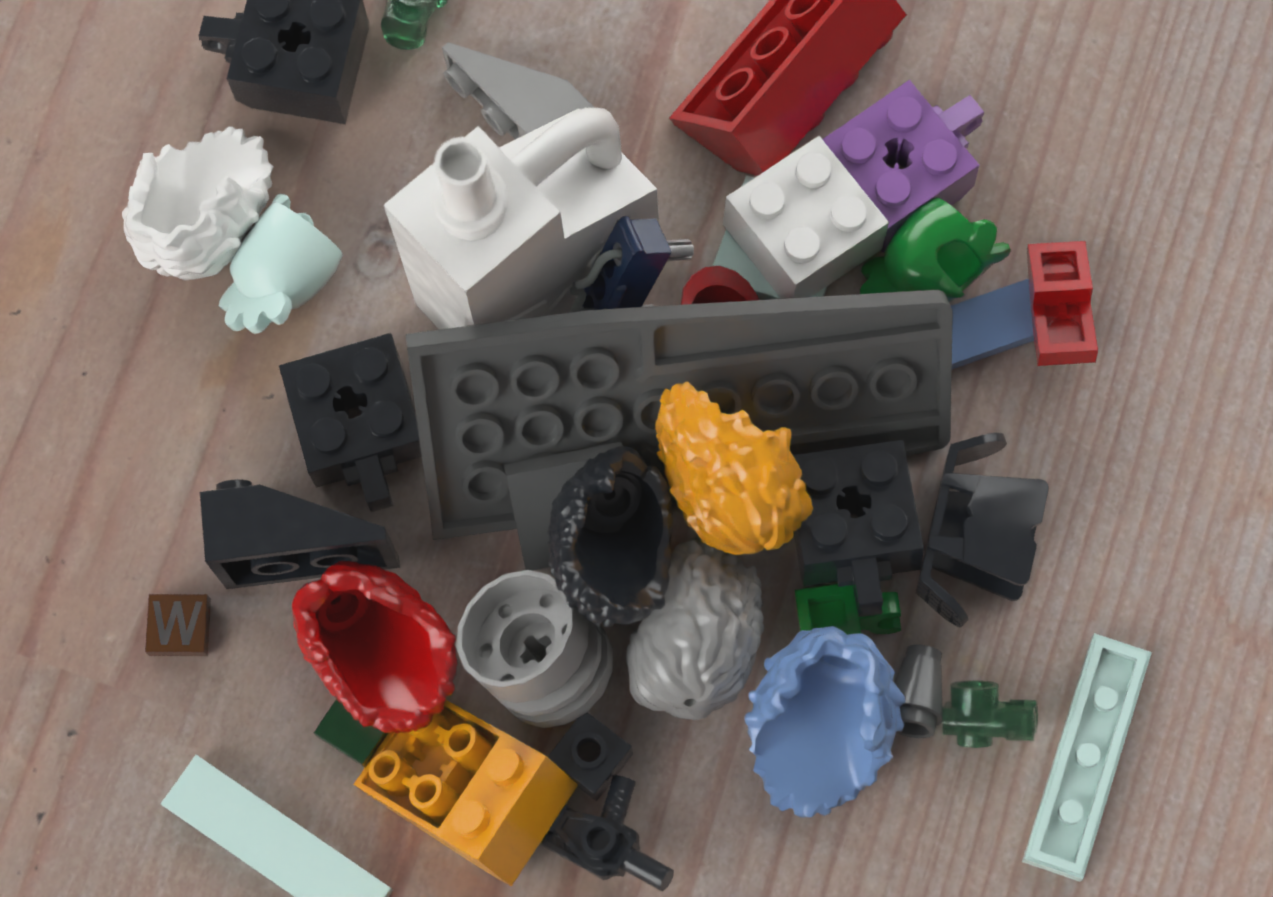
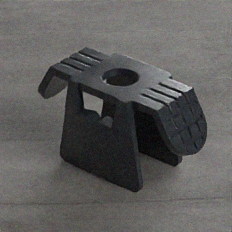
(982, 530)

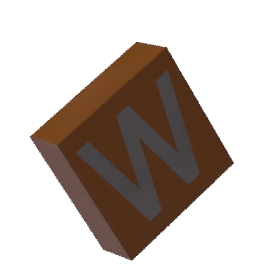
(178, 625)

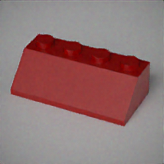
(783, 77)

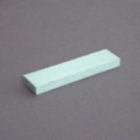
(1087, 757)
(265, 837)

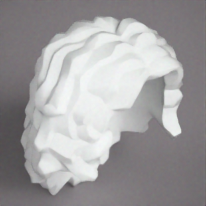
(197, 203)

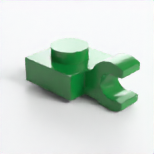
(836, 607)

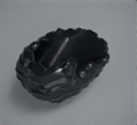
(612, 538)

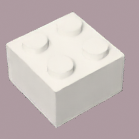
(805, 221)

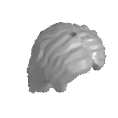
(703, 640)

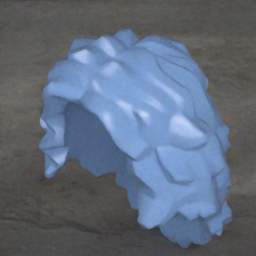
(823, 720)

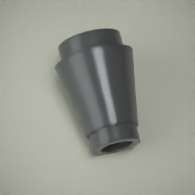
(922, 687)

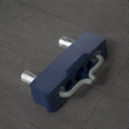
(628, 266)

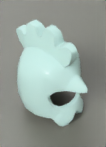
(277, 268)

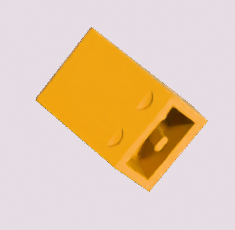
(470, 789)

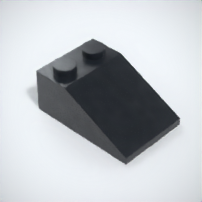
(274, 537)

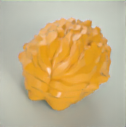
(728, 475)

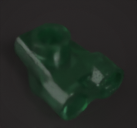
(407, 22)
(979, 716)

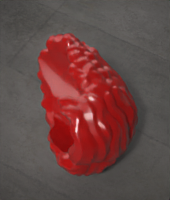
(376, 646)

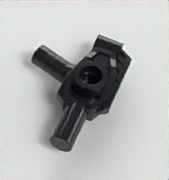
(604, 842)

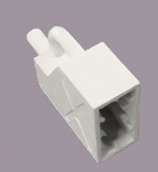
(516, 223)

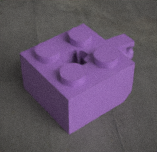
(921, 139)

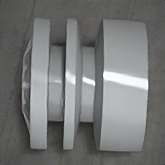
(534, 649)

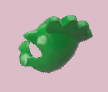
(935, 252)

